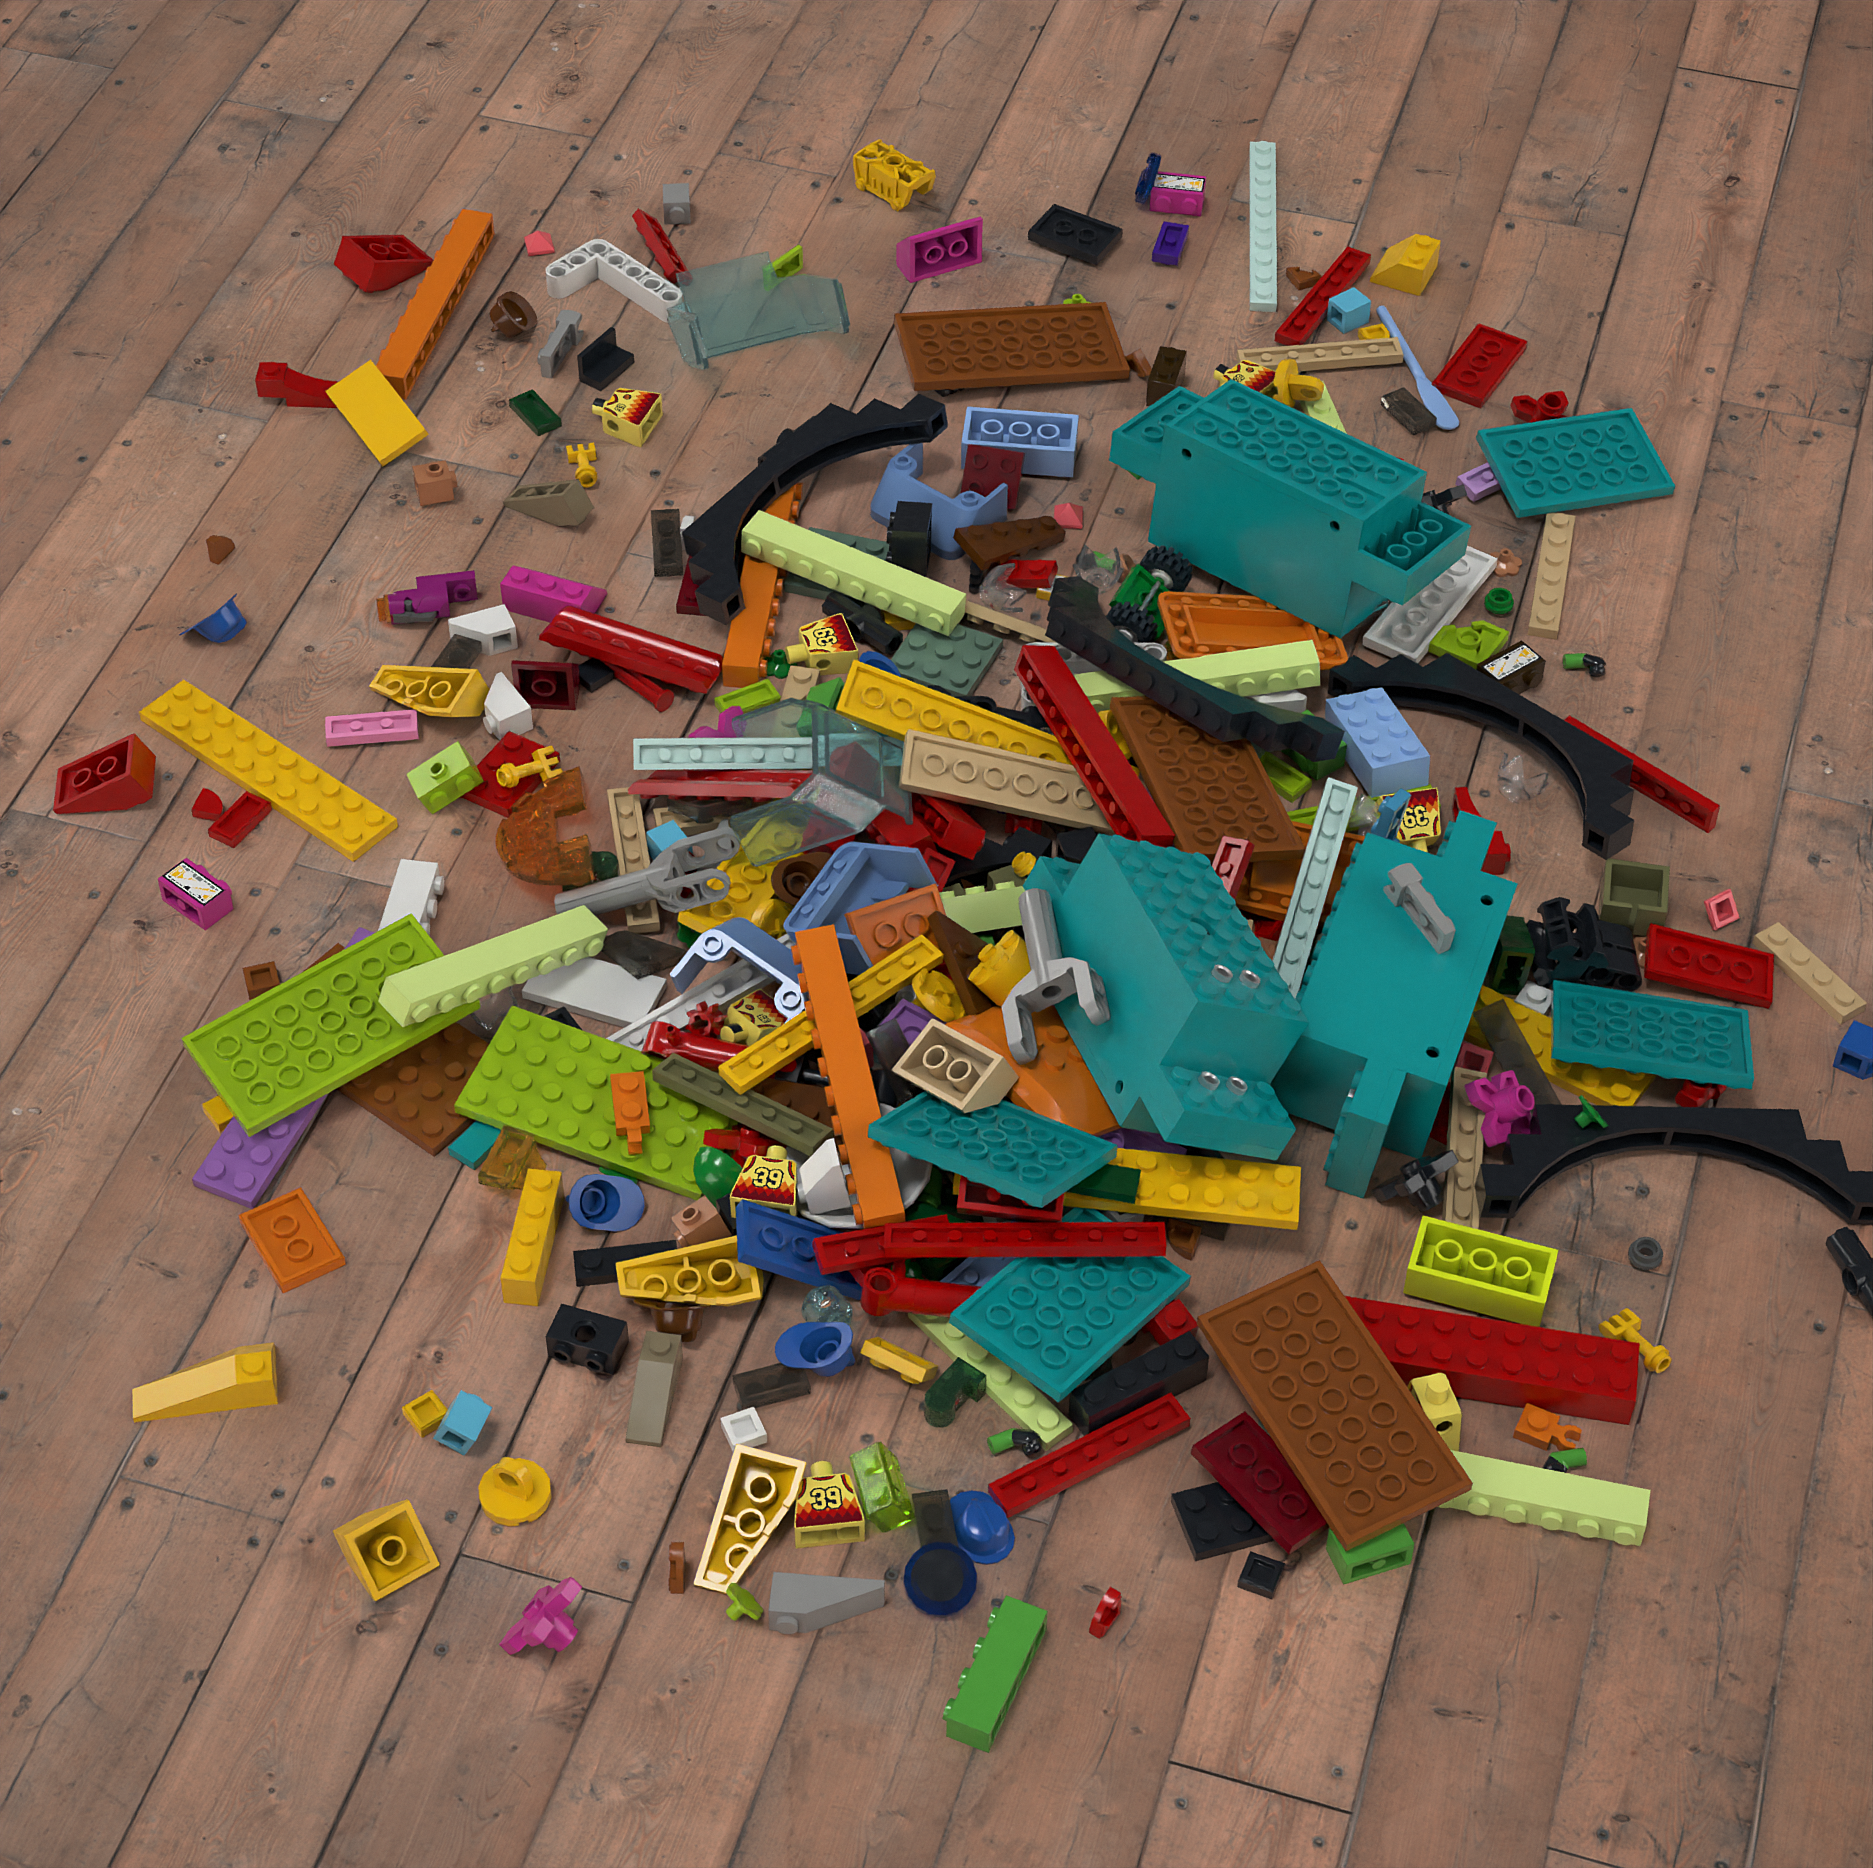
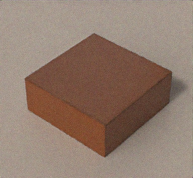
(260, 978)

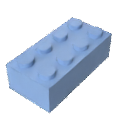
(1044, 437)
(1379, 742)

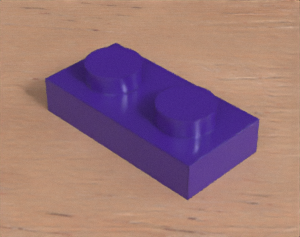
(1170, 243)

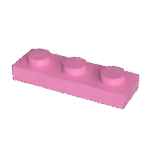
(371, 727)

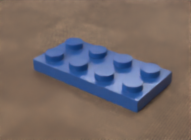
(784, 1247)

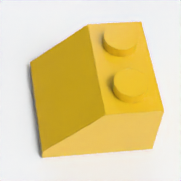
(1408, 264)

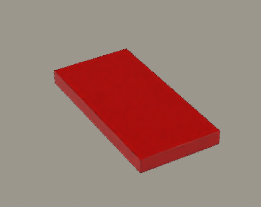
(1479, 365)
(1709, 966)

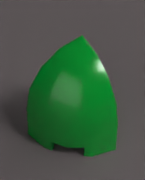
(715, 1173)

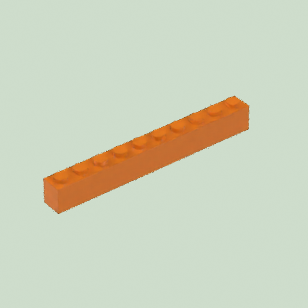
(435, 300)
(760, 585)
(848, 1075)

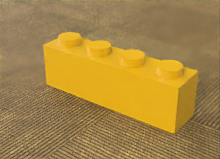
(532, 1237)

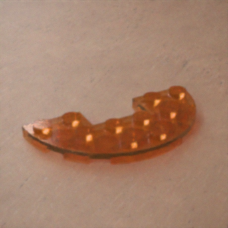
(530, 836)

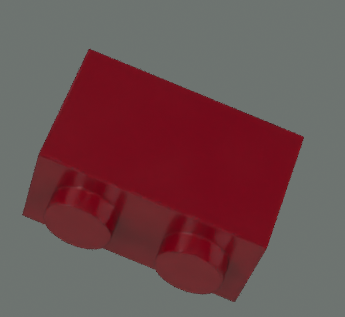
(547, 684)

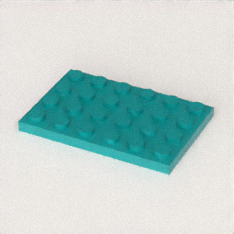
(1575, 462)
(1651, 1035)
(995, 1146)
(1067, 1314)

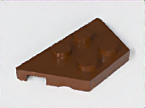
(961, 958)

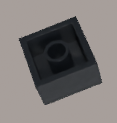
(910, 536)

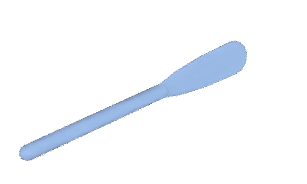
(1430, 395)

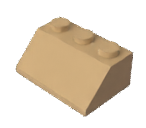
(955, 1068)

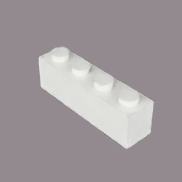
(414, 892)

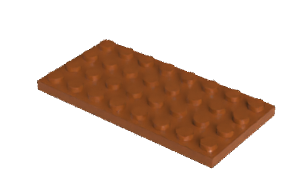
(1010, 346)
(1205, 783)
(420, 1085)
(1334, 1405)

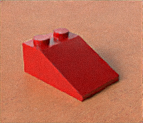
(380, 260)
(107, 779)

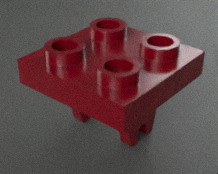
(989, 468)

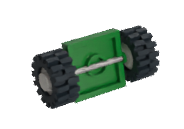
(1135, 602)

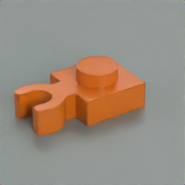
(1542, 1428)

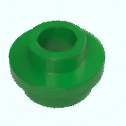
(1499, 601)

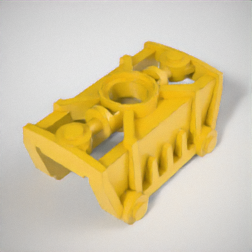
(891, 174)

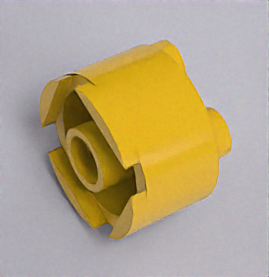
(1001, 967)

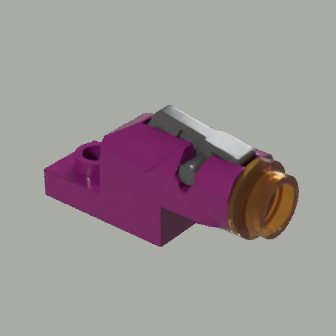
(429, 599)

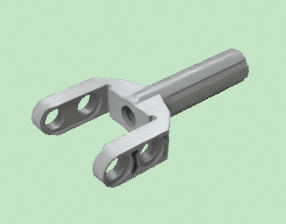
(661, 880)
(1049, 979)

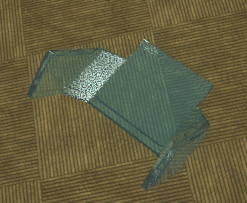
(747, 305)
(849, 786)

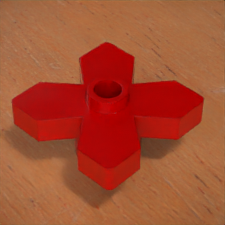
(1547, 407)
(742, 1142)

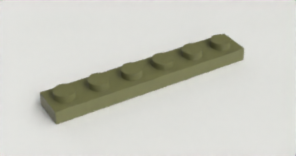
(748, 1108)

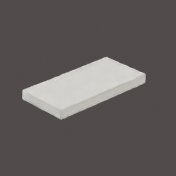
(597, 991)

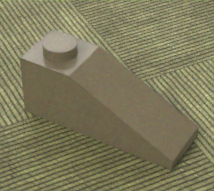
(552, 502)
(654, 1388)

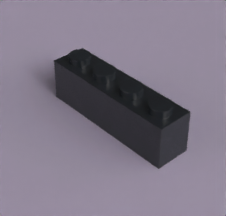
(1161, 1371)

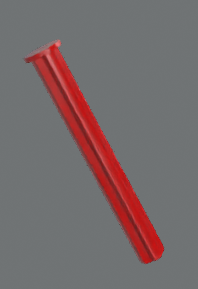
(659, 697)

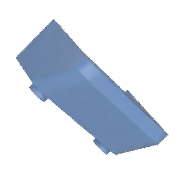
(966, 509)
(851, 880)
(754, 947)

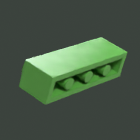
(995, 1674)

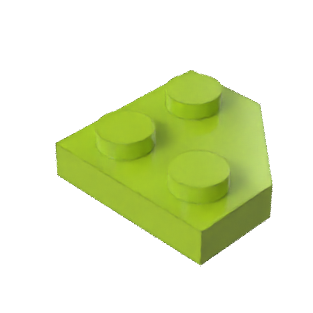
(1469, 643)

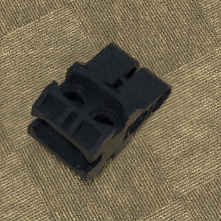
(1593, 956)

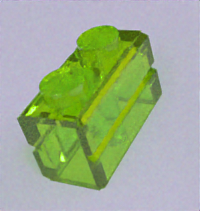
(882, 1487)

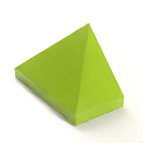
(789, 262)

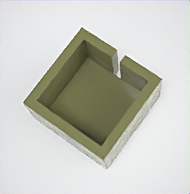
(1634, 894)

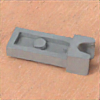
(560, 342)
(1420, 906)

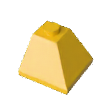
(386, 1548)

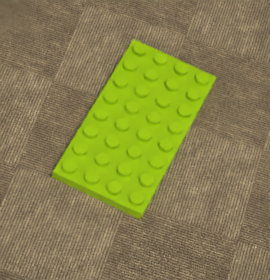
(316, 1029)
(559, 1088)

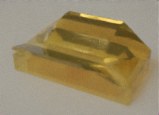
(510, 1159)

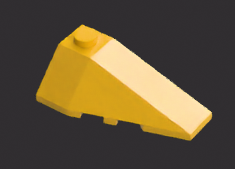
(433, 689)
(692, 1274)
(221, 1383)
(750, 1507)

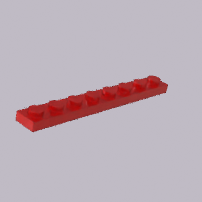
(1025, 1239)

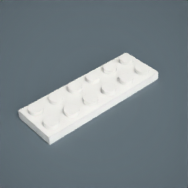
(1412, 626)

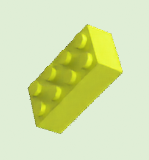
(1480, 1271)

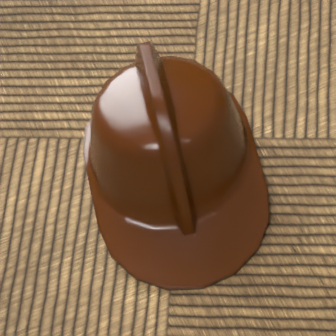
(512, 315)
(795, 875)
(675, 1317)

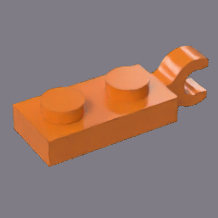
(630, 1108)

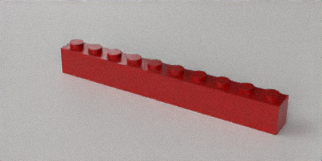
(1091, 747)

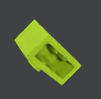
(445, 777)

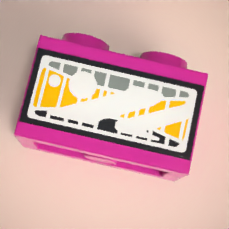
(1178, 193)
(196, 893)

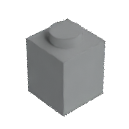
(676, 203)

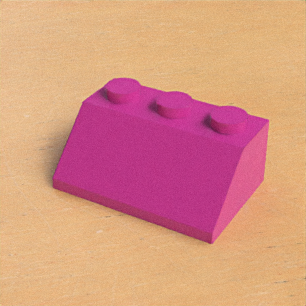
(940, 250)
(544, 595)

